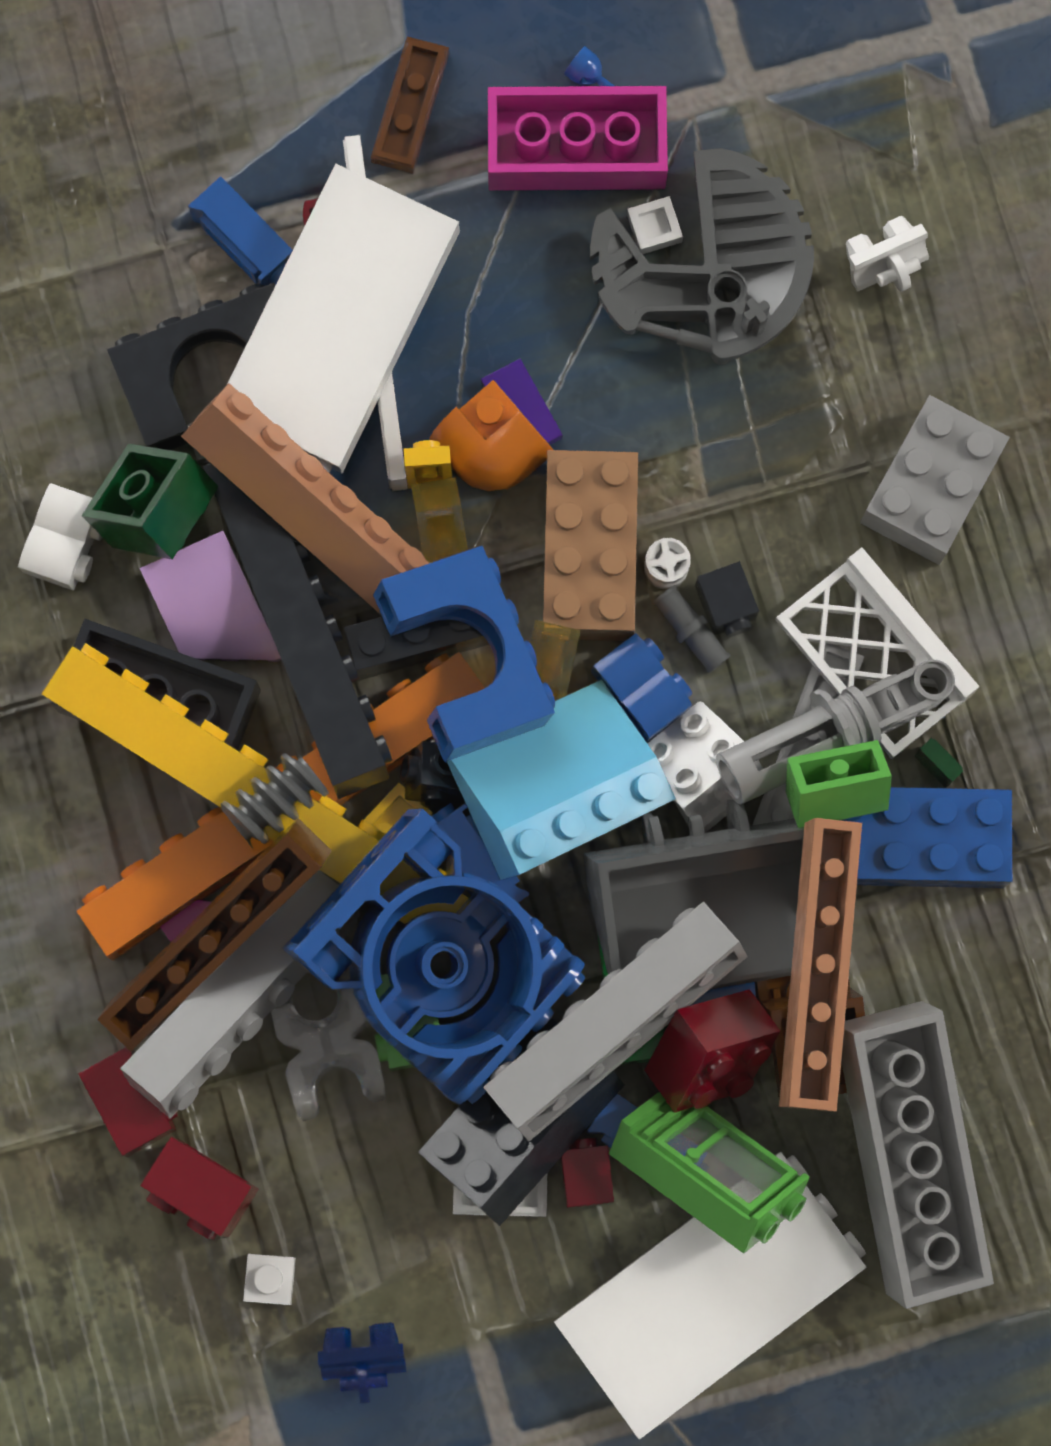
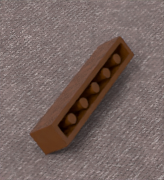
(214, 934)

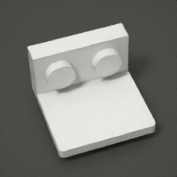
(688, 760)

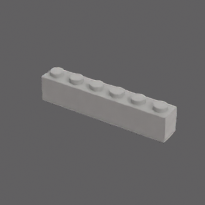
(227, 1006)
(615, 1020)

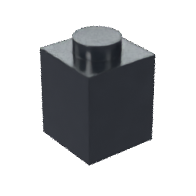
(727, 600)

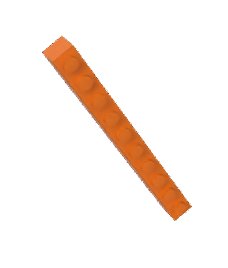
(218, 853)

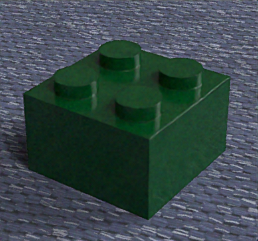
(150, 501)

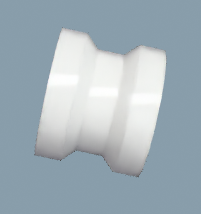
(666, 554)

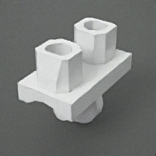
(889, 259)

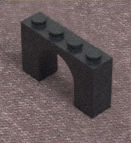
(150, 361)

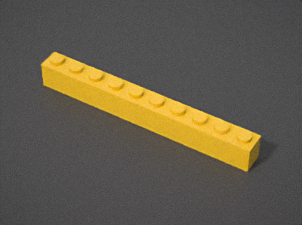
(203, 759)

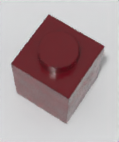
(587, 1174)

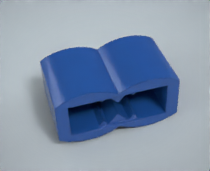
(643, 686)

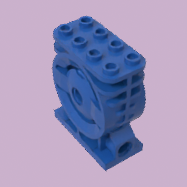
(531, 962)

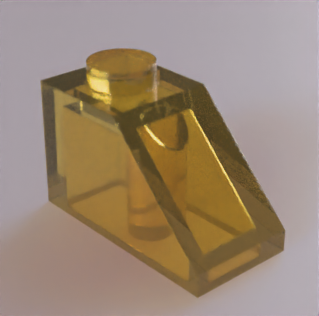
(439, 519)
(555, 654)

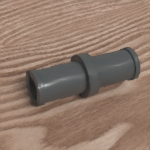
(691, 629)

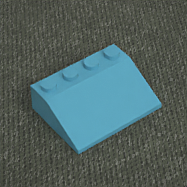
(560, 782)

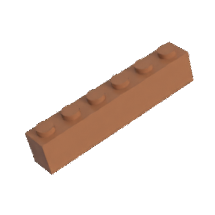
(300, 493)
(820, 965)

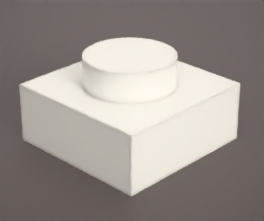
(654, 225)
(269, 1279)

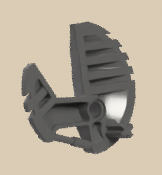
(749, 246)

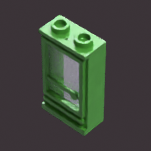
(710, 1170)

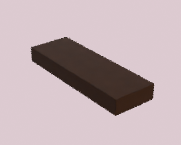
(410, 105)

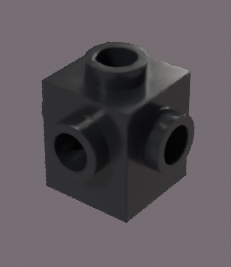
(429, 778)

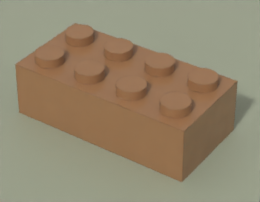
(591, 542)

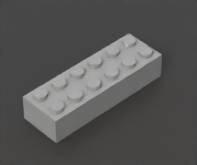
(914, 1154)

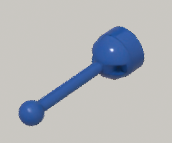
(586, 69)

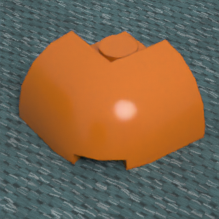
(491, 441)

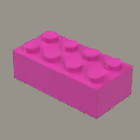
(577, 138)

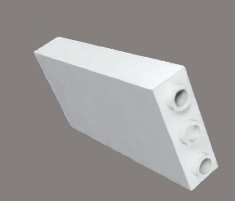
(343, 313)
(704, 1307)

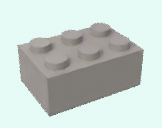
(934, 480)

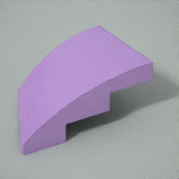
(210, 603)

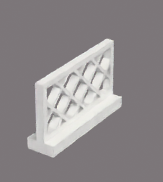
(898, 618)

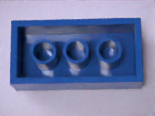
(938, 839)

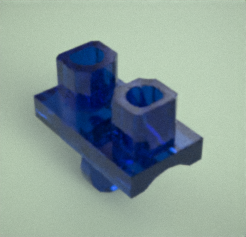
(362, 1366)

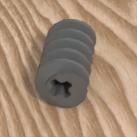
(274, 799)

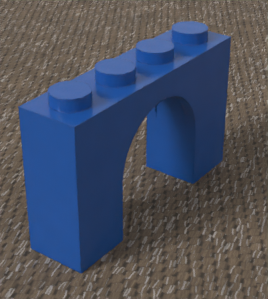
(469, 591)

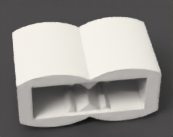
(60, 539)

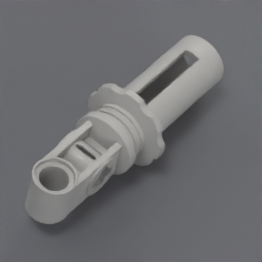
(840, 722)

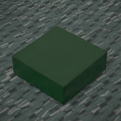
(939, 762)

